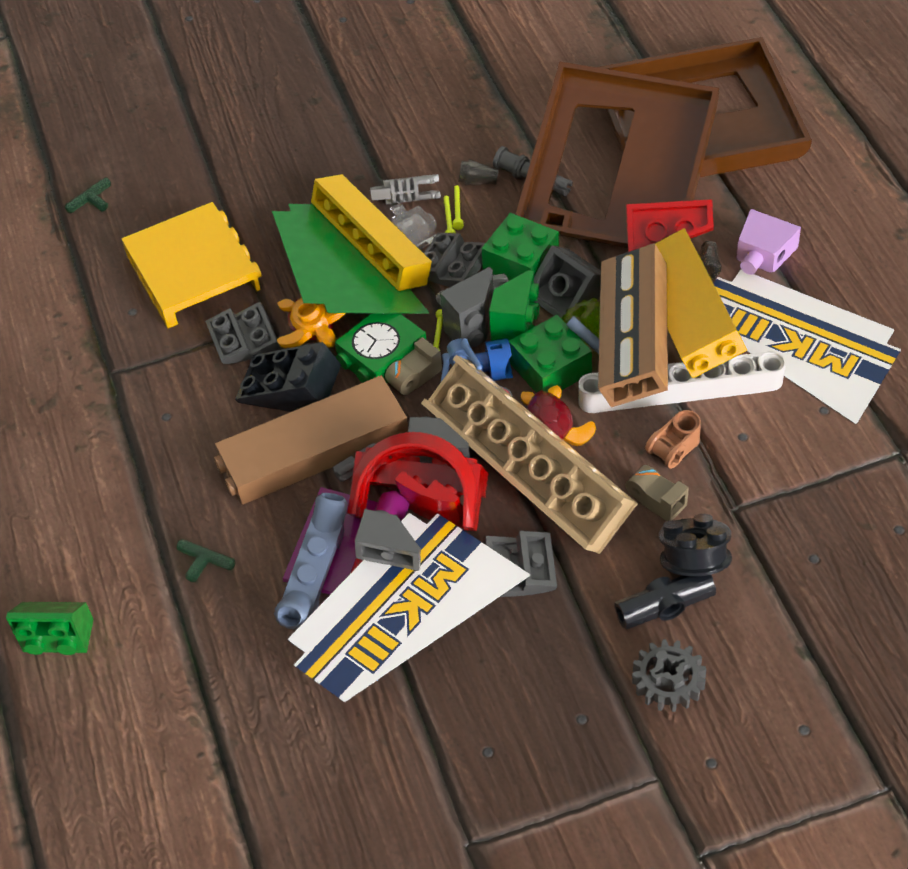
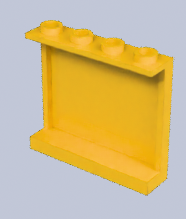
(189, 260)

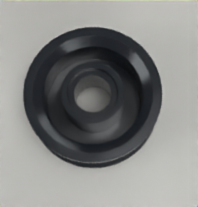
(695, 546)

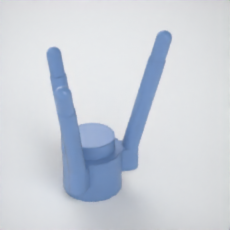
(461, 348)

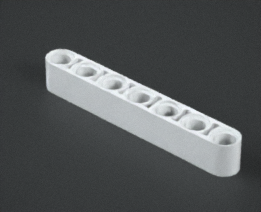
(734, 377)

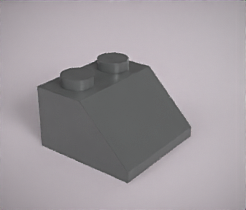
(565, 280)
(467, 308)

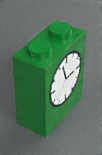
(377, 344)

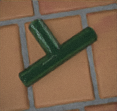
(91, 196)
(203, 556)

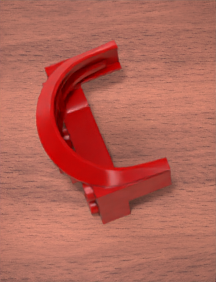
(448, 467)

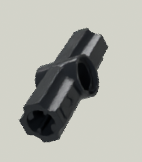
(663, 599)

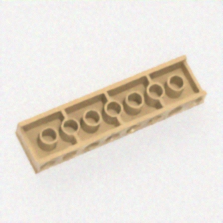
(531, 456)

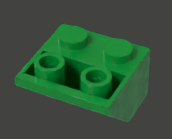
(514, 307)
(51, 627)

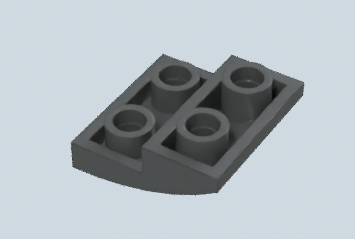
(453, 259)
(242, 334)

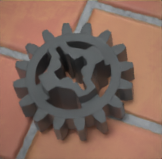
(668, 676)

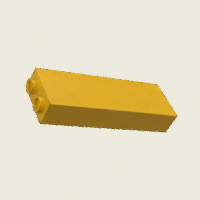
(695, 309)

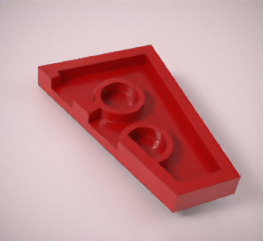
(656, 221)

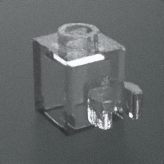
(414, 224)

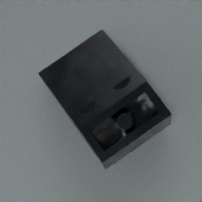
(289, 377)

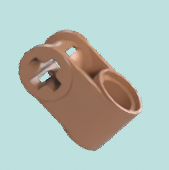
(673, 440)

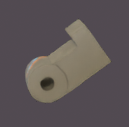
(415, 367)
(658, 492)

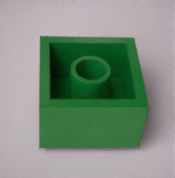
(518, 246)
(550, 355)

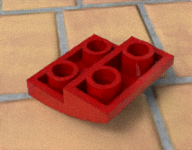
(431, 499)

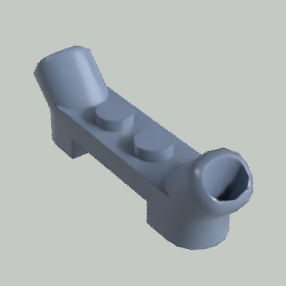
(313, 561)

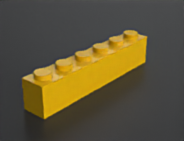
(371, 232)

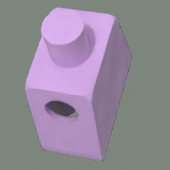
(766, 242)

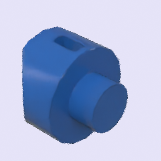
(496, 359)

